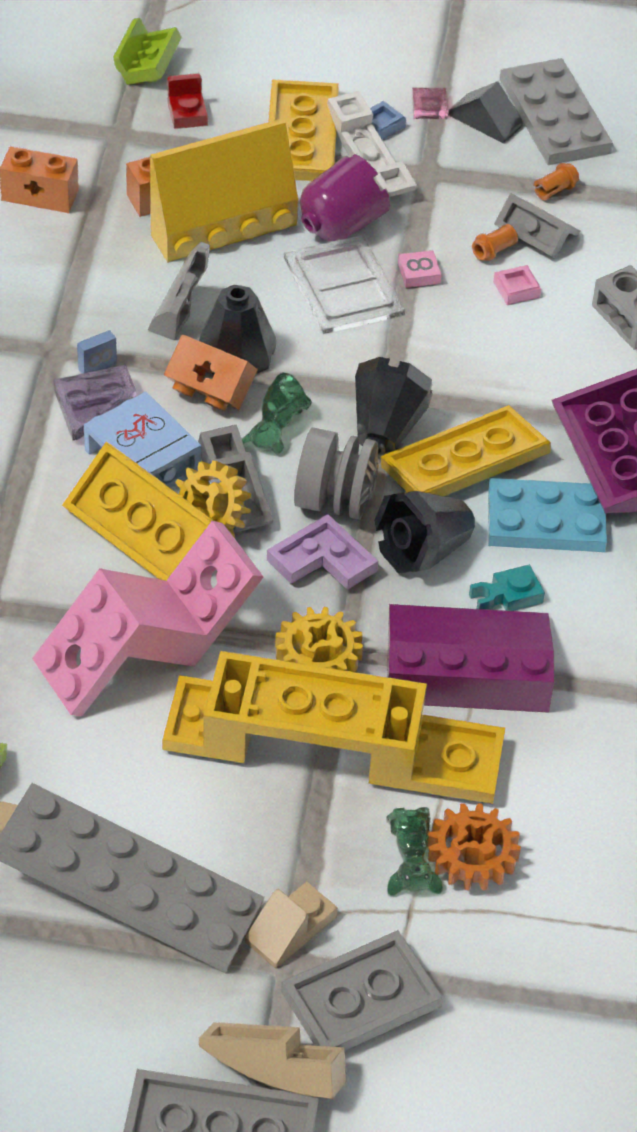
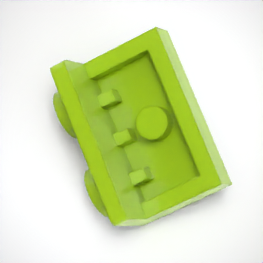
(145, 54)

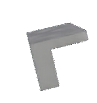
(535, 225)

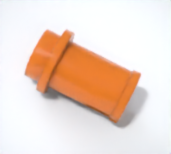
(563, 177)
(487, 246)

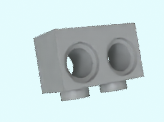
(617, 302)

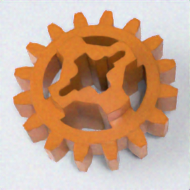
(473, 846)

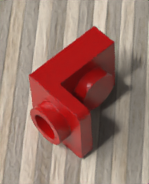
(186, 101)

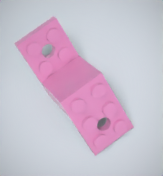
(146, 618)

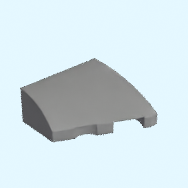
(177, 303)

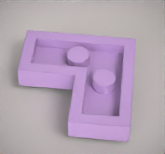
(323, 545)

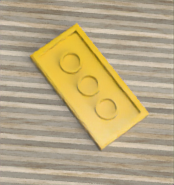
(307, 122)
(466, 453)
(136, 512)

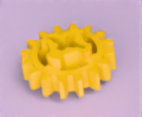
(218, 500)
(320, 641)

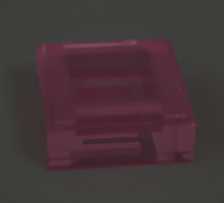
(429, 103)

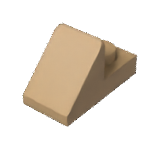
(289, 923)

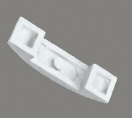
(355, 128)

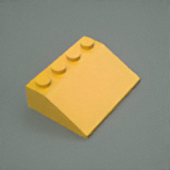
(222, 190)

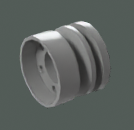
(336, 473)

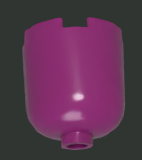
(343, 200)

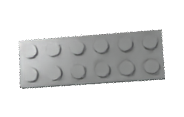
(128, 877)

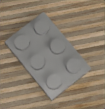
(362, 993)

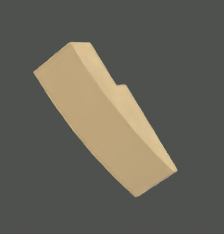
(277, 1057)

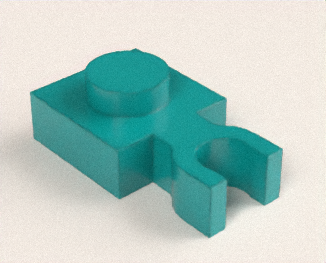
(512, 588)

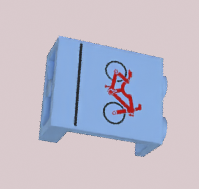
(146, 436)

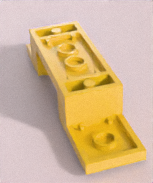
(337, 712)

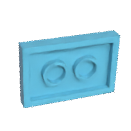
(545, 515)

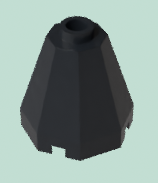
(240, 327)
(389, 401)
(421, 529)

